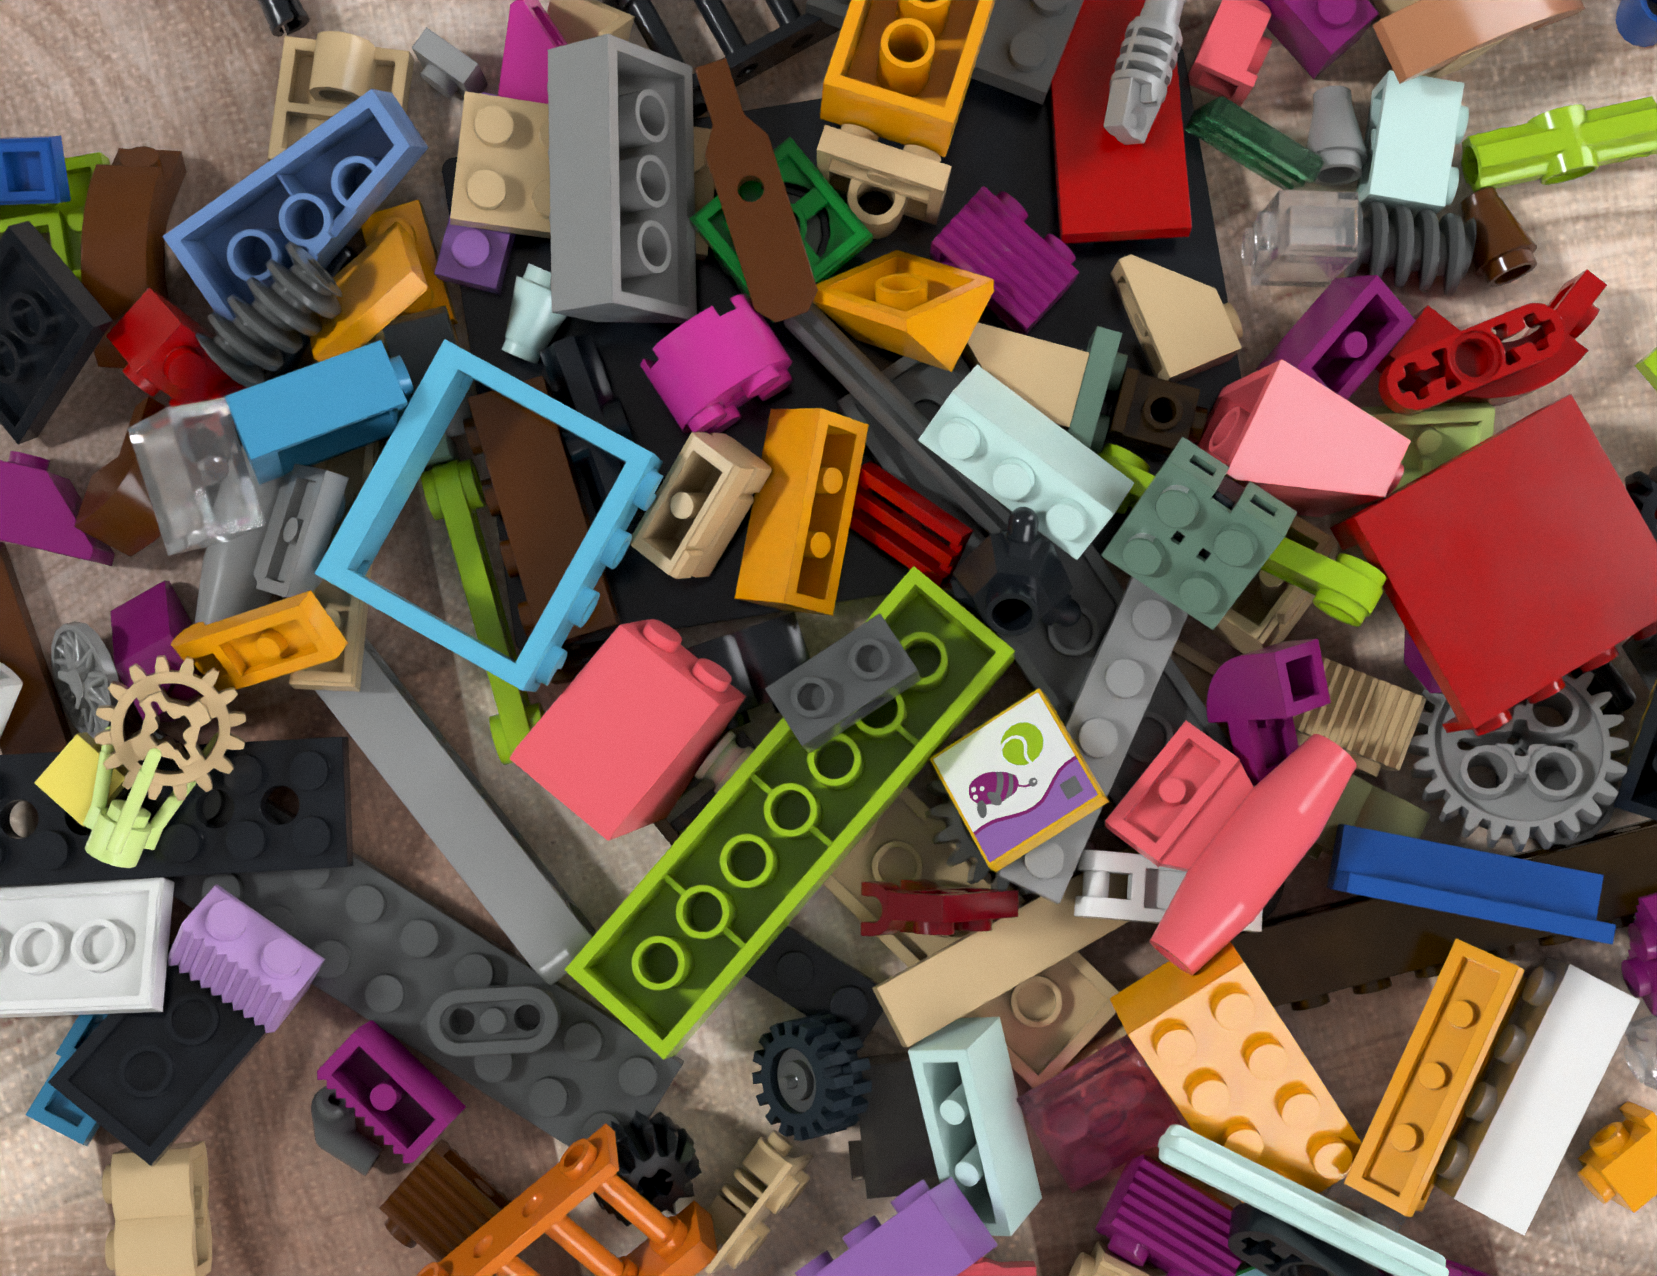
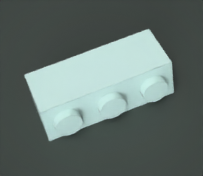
(1026, 460)
(976, 1120)

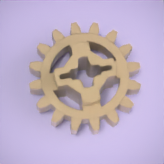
(198, 711)

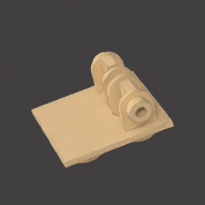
(745, 1234)

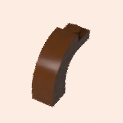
(124, 232)

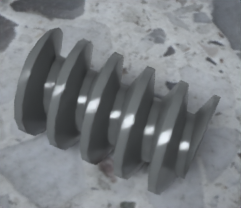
(1414, 245)
(273, 318)

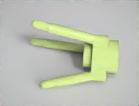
(124, 828)

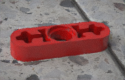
(1505, 325)

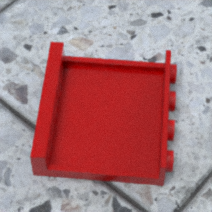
(1514, 564)

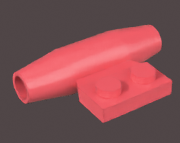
(1231, 838)

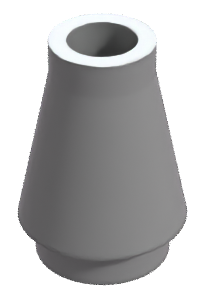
(1336, 137)

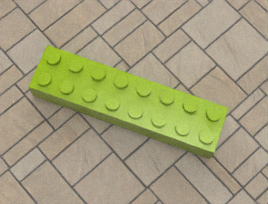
(782, 831)

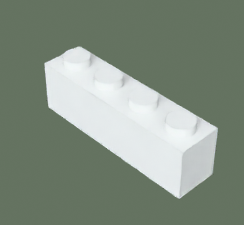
(1535, 1093)

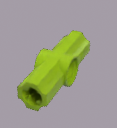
(1560, 144)

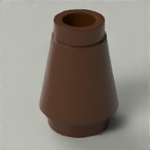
(1502, 245)

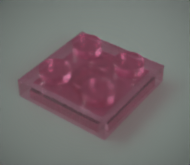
(1099, 1113)

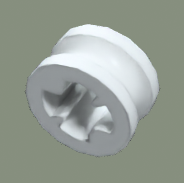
(723, 761)

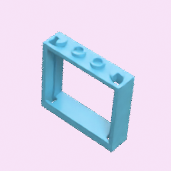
(401, 468)

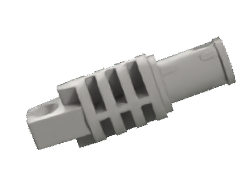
(1144, 70)

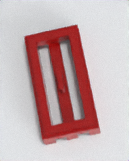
(902, 534)

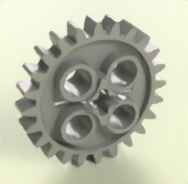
(1521, 802)

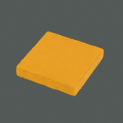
(374, 292)

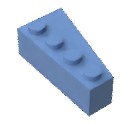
(305, 195)

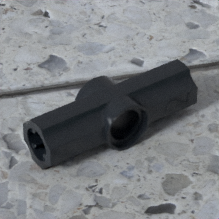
(583, 385)

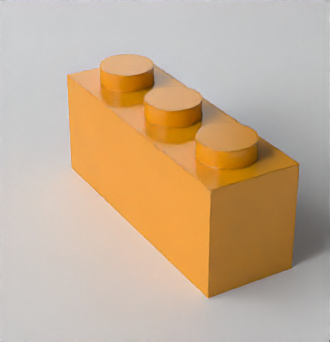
(802, 511)

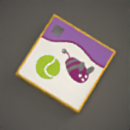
(1018, 780)

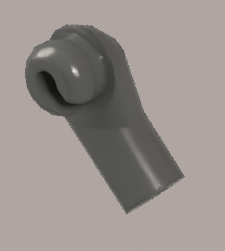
(337, 1132)

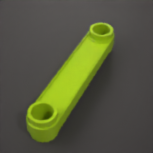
(454, 494)
(1341, 587)

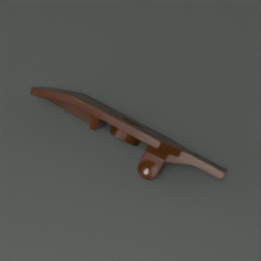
(761, 230)

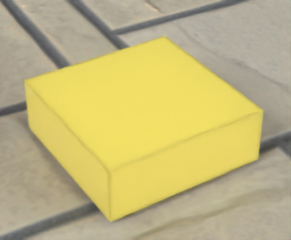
(73, 775)

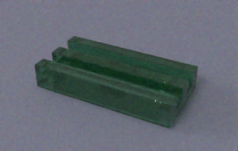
(1254, 144)

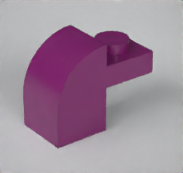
(1260, 697)

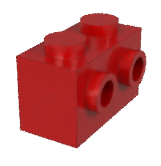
(166, 353)

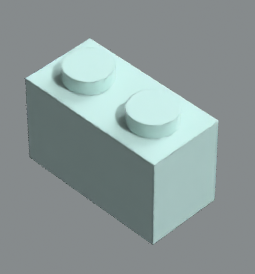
(1412, 143)

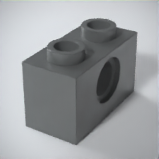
(843, 683)

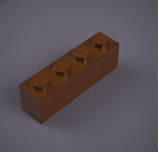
(539, 502)

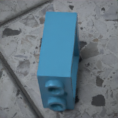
(320, 410)

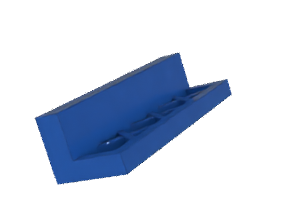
(1468, 883)

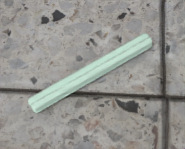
(1297, 1205)

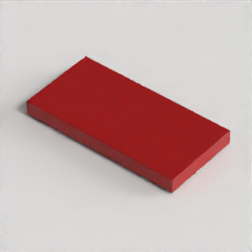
(1102, 184)

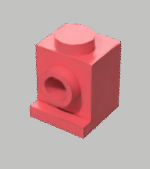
(1232, 50)

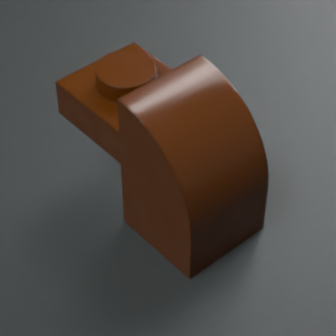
(117, 499)

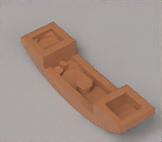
(1439, 31)

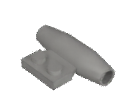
(278, 556)

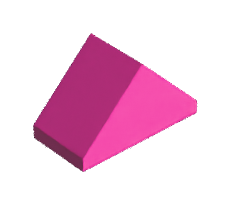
(526, 52)

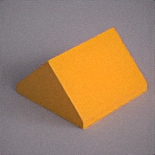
(908, 306)

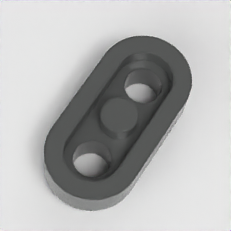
(496, 1020)

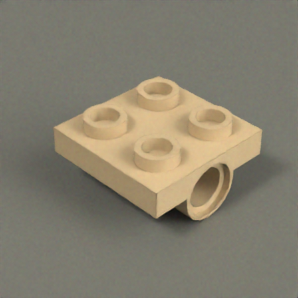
(329, 75)
(860, 164)

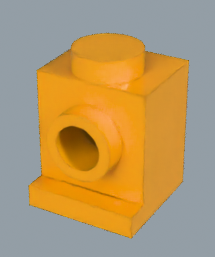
(1623, 1159)

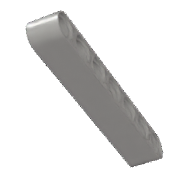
(461, 818)

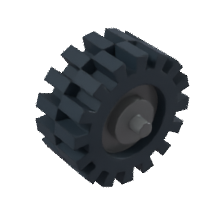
(811, 1076)

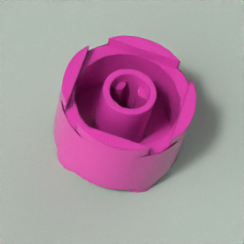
(717, 366)

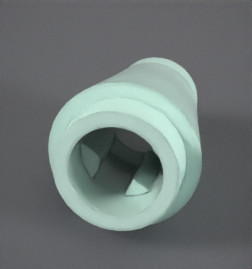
(531, 318)

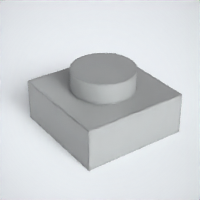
(447, 67)

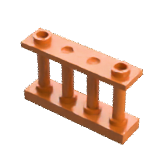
(674, 1243)

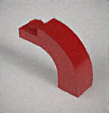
(1572, 303)

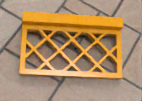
(1436, 1078)

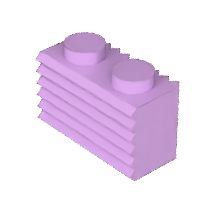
(244, 958)

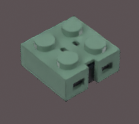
(1199, 534)

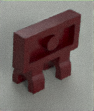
(936, 910)

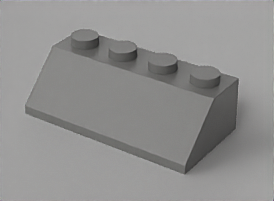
(621, 183)

